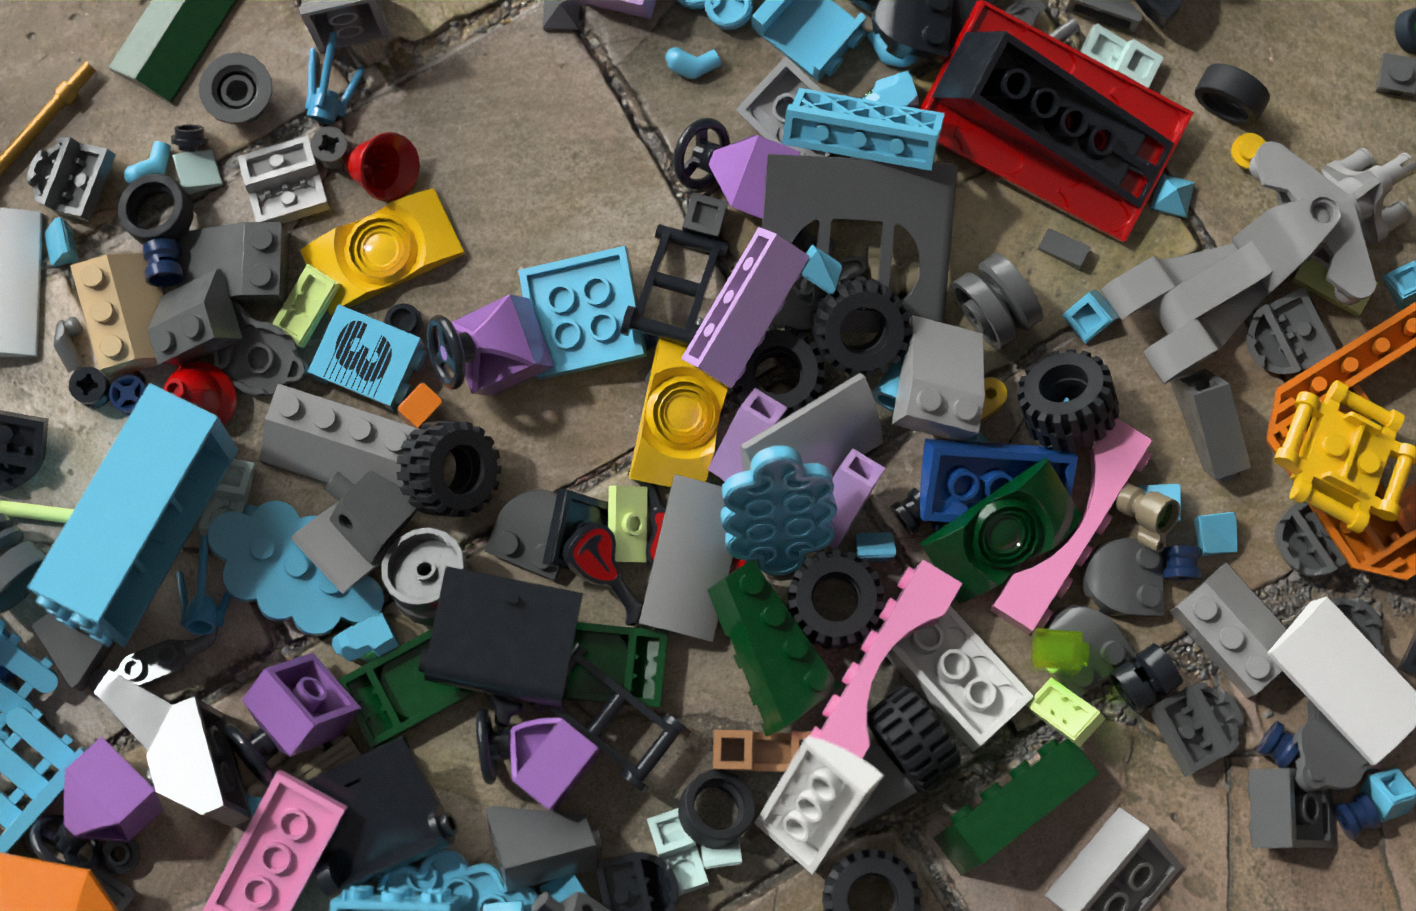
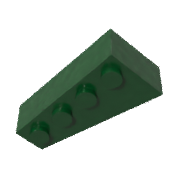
(770, 648)
(1016, 805)

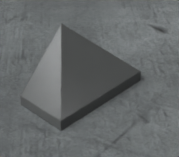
(1113, 13)

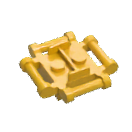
(1345, 456)

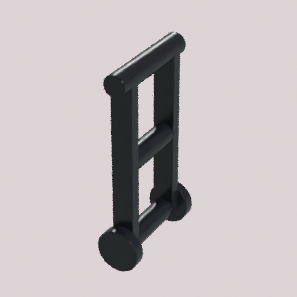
(634, 317)
(670, 725)

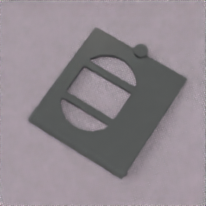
(863, 189)

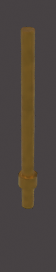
(64, 94)

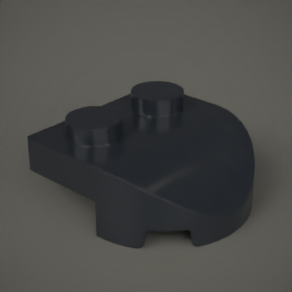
(914, 27)
(21, 448)
(637, 883)

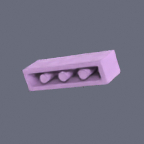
(745, 307)

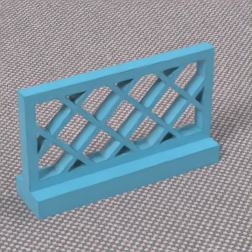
(861, 130)

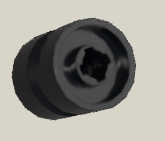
(1155, 668)

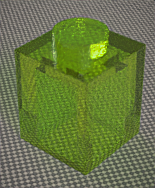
(1058, 651)

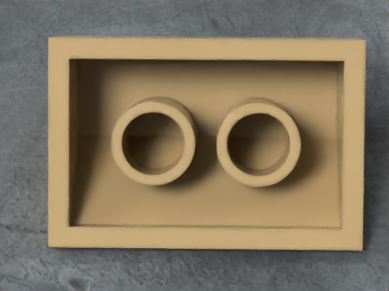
(118, 311)

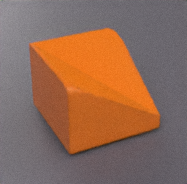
(418, 405)

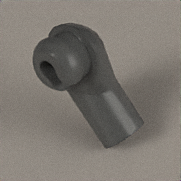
(65, 345)

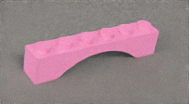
(1030, 592)
(921, 604)

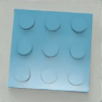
(583, 309)

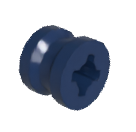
(125, 390)
(1182, 563)
(1278, 745)
(1357, 816)

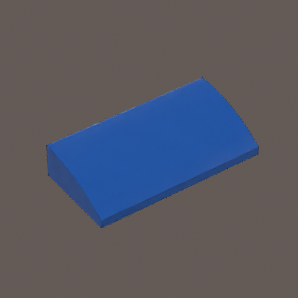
(966, 472)

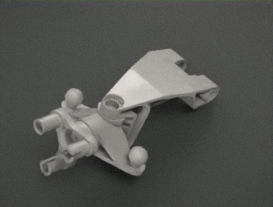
(1318, 217)

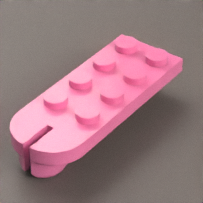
(278, 848)

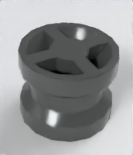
(334, 155)

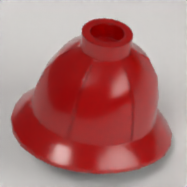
(384, 166)
(205, 388)

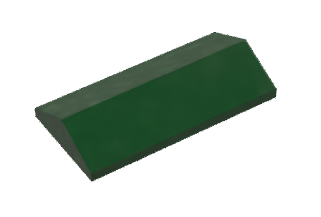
(169, 43)

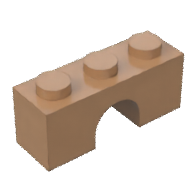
(754, 751)

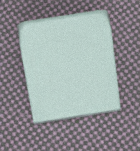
(197, 171)
(721, 857)

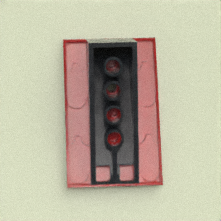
(1054, 121)

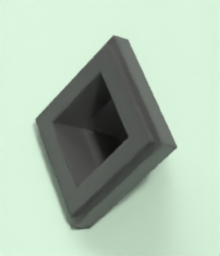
(561, 15)

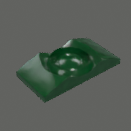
(1004, 531)
(624, 654)
(395, 693)

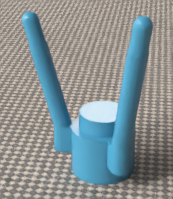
(321, 102)
(202, 613)

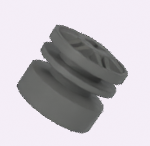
(17, 564)

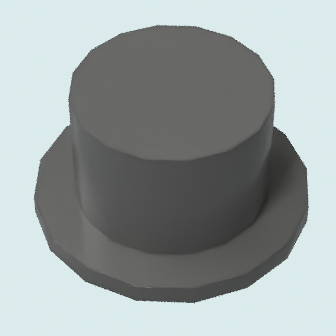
(235, 88)

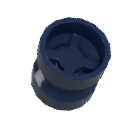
(162, 261)

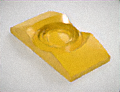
(385, 248)
(677, 419)

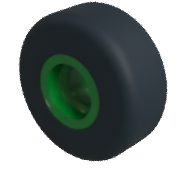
(1406, 30)

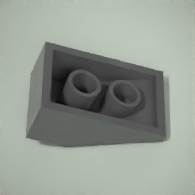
(250, 256)

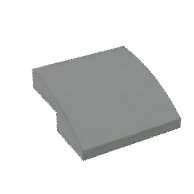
(284, 181)
(333, 553)

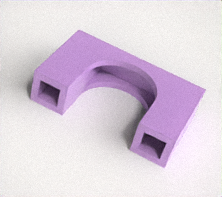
(852, 480)

